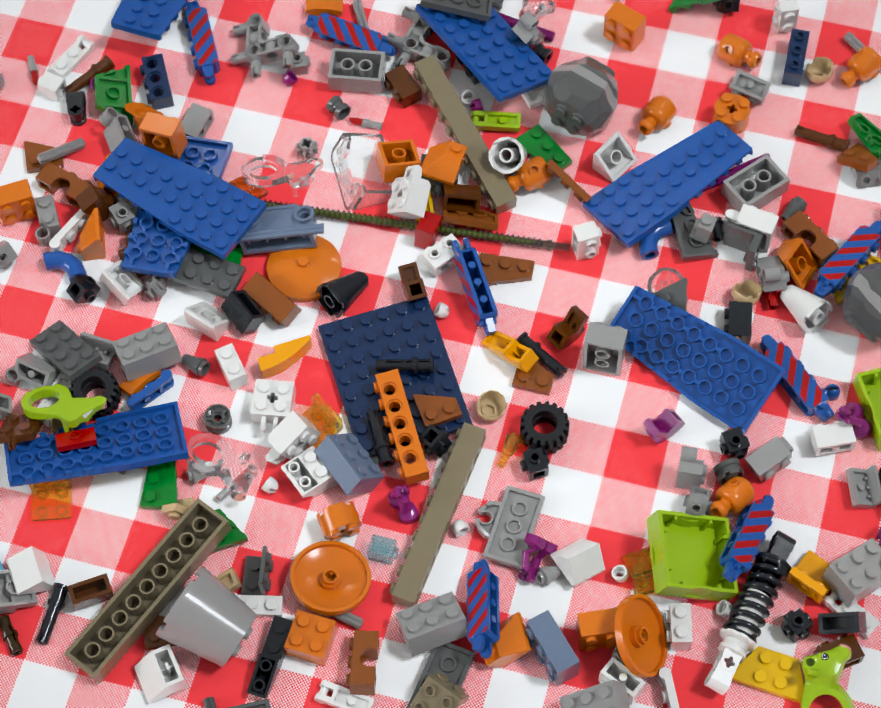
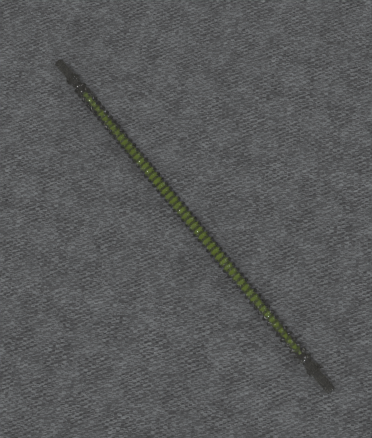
(547, 244)

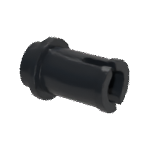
(717, 232)

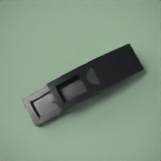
(270, 659)

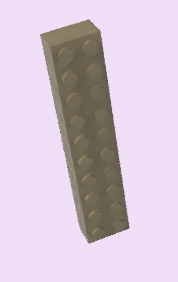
(148, 591)

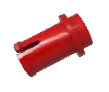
(771, 300)

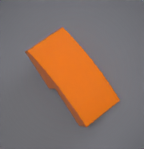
(318, 7)
(138, 384)

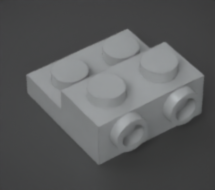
(8, 598)

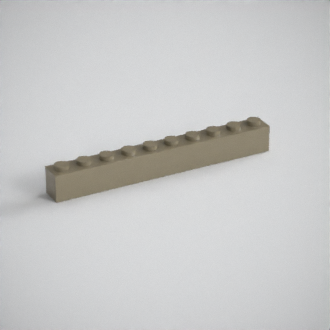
(463, 131)
(438, 516)

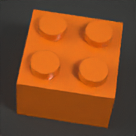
(624, 26)
(163, 134)
(395, 157)
(16, 202)
(596, 629)
(310, 638)

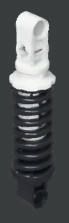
(748, 611)

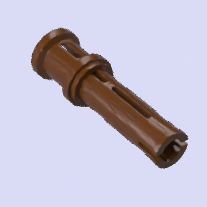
(100, 67)
(829, 141)

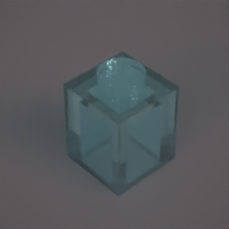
(382, 549)

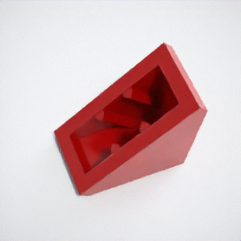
(427, 230)

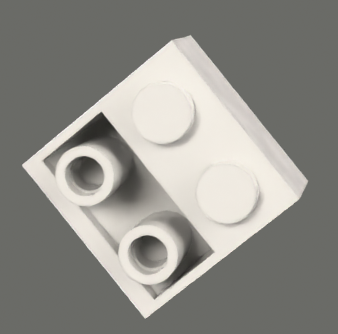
(309, 474)
(159, 674)

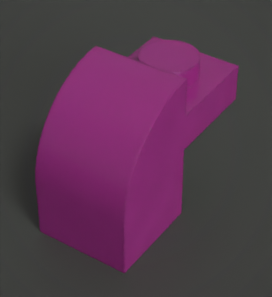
(663, 426)

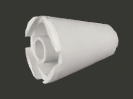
(507, 155)
(806, 308)

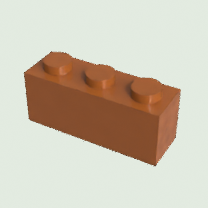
(271, 300)

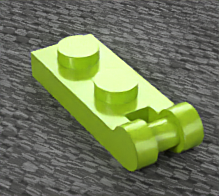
(496, 121)

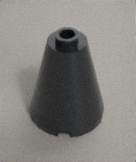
(342, 292)

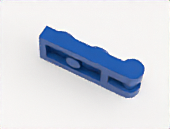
(151, 391)

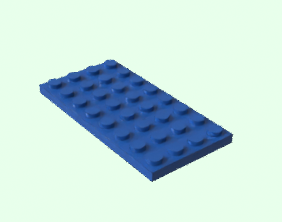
(490, 52)

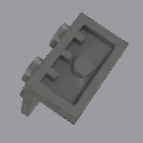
(744, 240)
(256, 574)

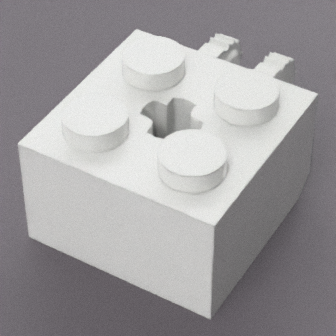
(409, 194)
(757, 220)
(272, 402)
(291, 438)

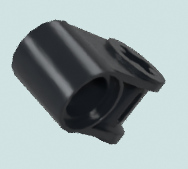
(76, 107)

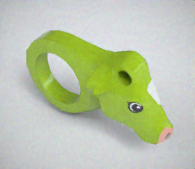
(67, 409)
(823, 673)

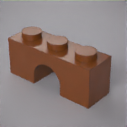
(55, 177)
(800, 226)
(362, 677)

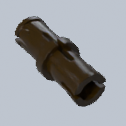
(10, 636)

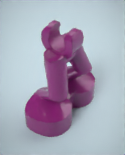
(852, 414)
(400, 500)
(537, 543)

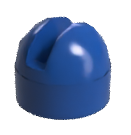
(833, 394)

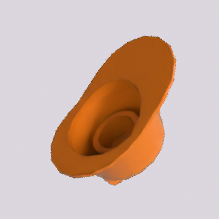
(139, 111)

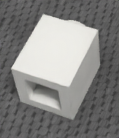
(52, 86)

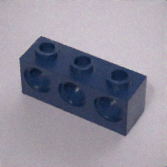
(795, 57)
(156, 82)

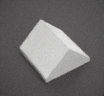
(613, 158)
(121, 283)
(207, 319)
(579, 561)
(30, 571)

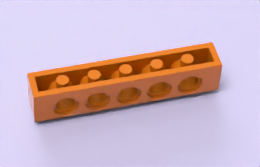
(392, 382)

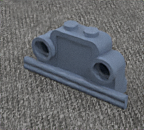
(282, 229)

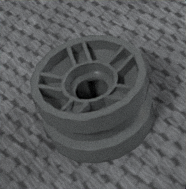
(220, 412)
(728, 469)

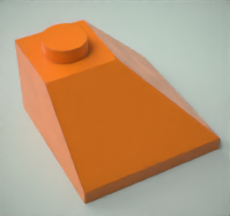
(444, 162)
(92, 238)
(797, 261)
(511, 644)

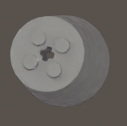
(208, 620)

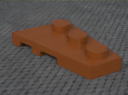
(567, 181)
(483, 219)
(506, 269)

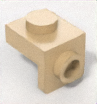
(177, 510)
(230, 579)

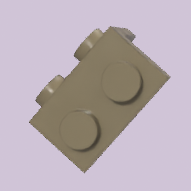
(439, 693)

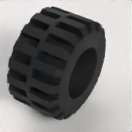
(98, 379)
(544, 414)

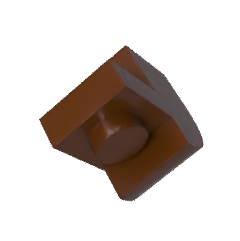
(412, 282)
(569, 329)

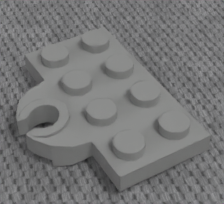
(509, 524)

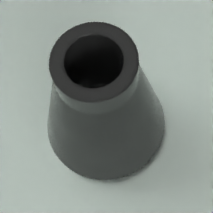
(794, 205)
(197, 365)

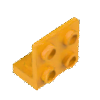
(808, 577)

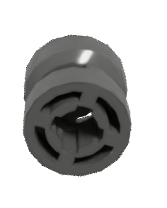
(336, 106)

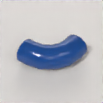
(648, 245)
(65, 262)

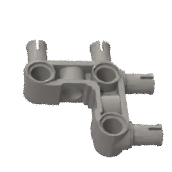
(414, 43)
(262, 50)

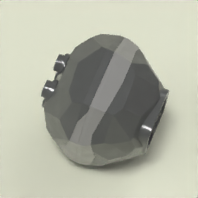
(581, 96)
(863, 301)

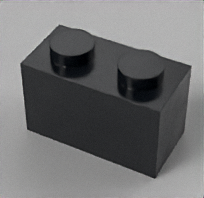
(243, 312)
(739, 320)
(842, 623)

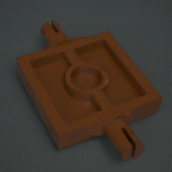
(19, 429)

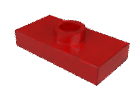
(76, 439)

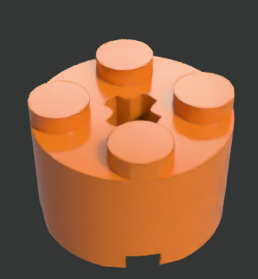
(732, 111)
(339, 521)

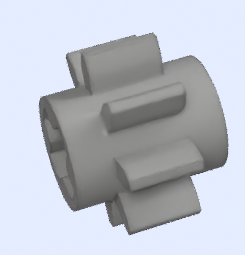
(307, 148)
(155, 287)

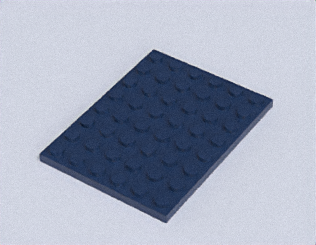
(389, 333)

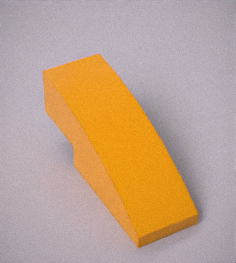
(510, 350)
(285, 356)

